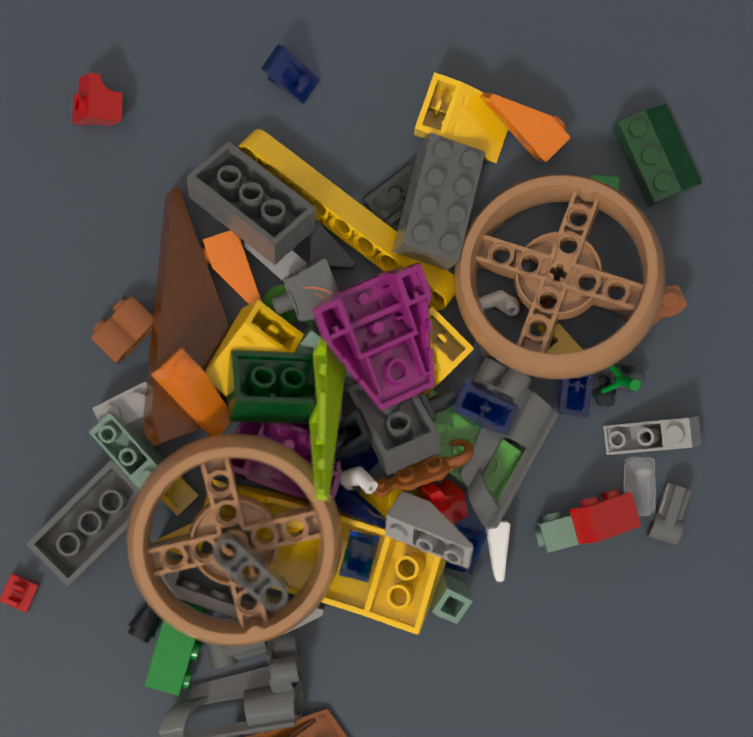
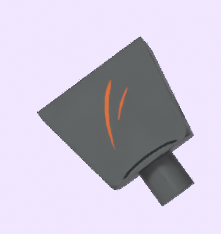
(306, 288)

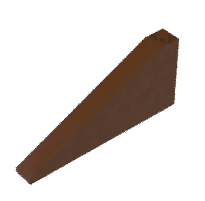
(184, 317)

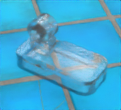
(640, 480)

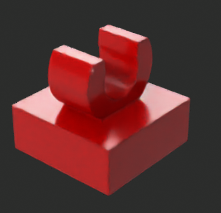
(19, 592)

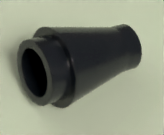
(144, 624)

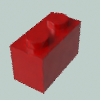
(604, 517)

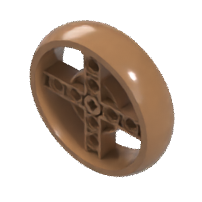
(585, 200)
(151, 559)

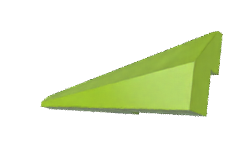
(325, 418)

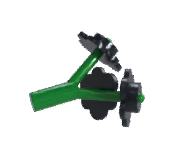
(626, 376)

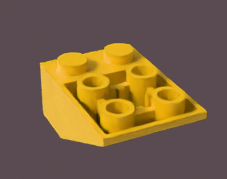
(460, 115)
(253, 330)
(447, 346)

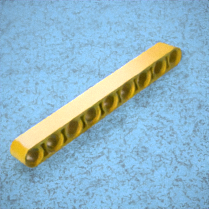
(342, 213)

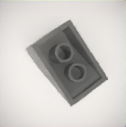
(400, 433)

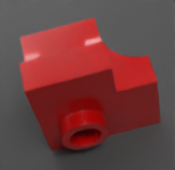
(96, 103)
(446, 498)

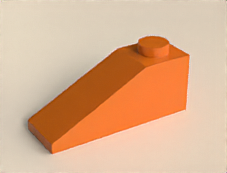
(535, 130)
(230, 261)
(193, 392)

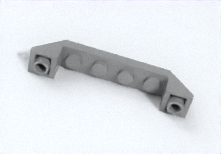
(216, 599)

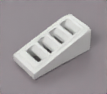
(498, 546)

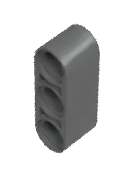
(254, 585)

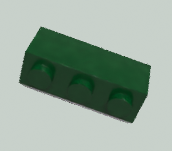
(656, 154)
(271, 387)

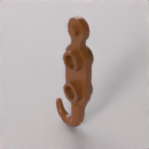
(426, 471)

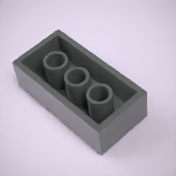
(439, 201)
(251, 202)
(86, 524)

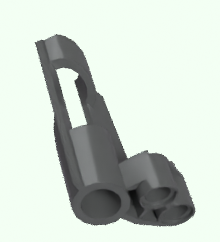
(529, 428)
(270, 695)

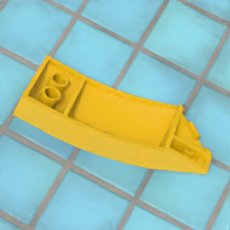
(400, 579)

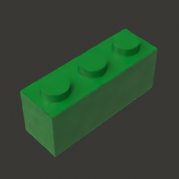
(172, 659)

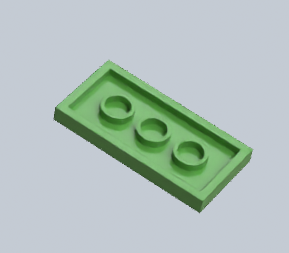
(454, 427)

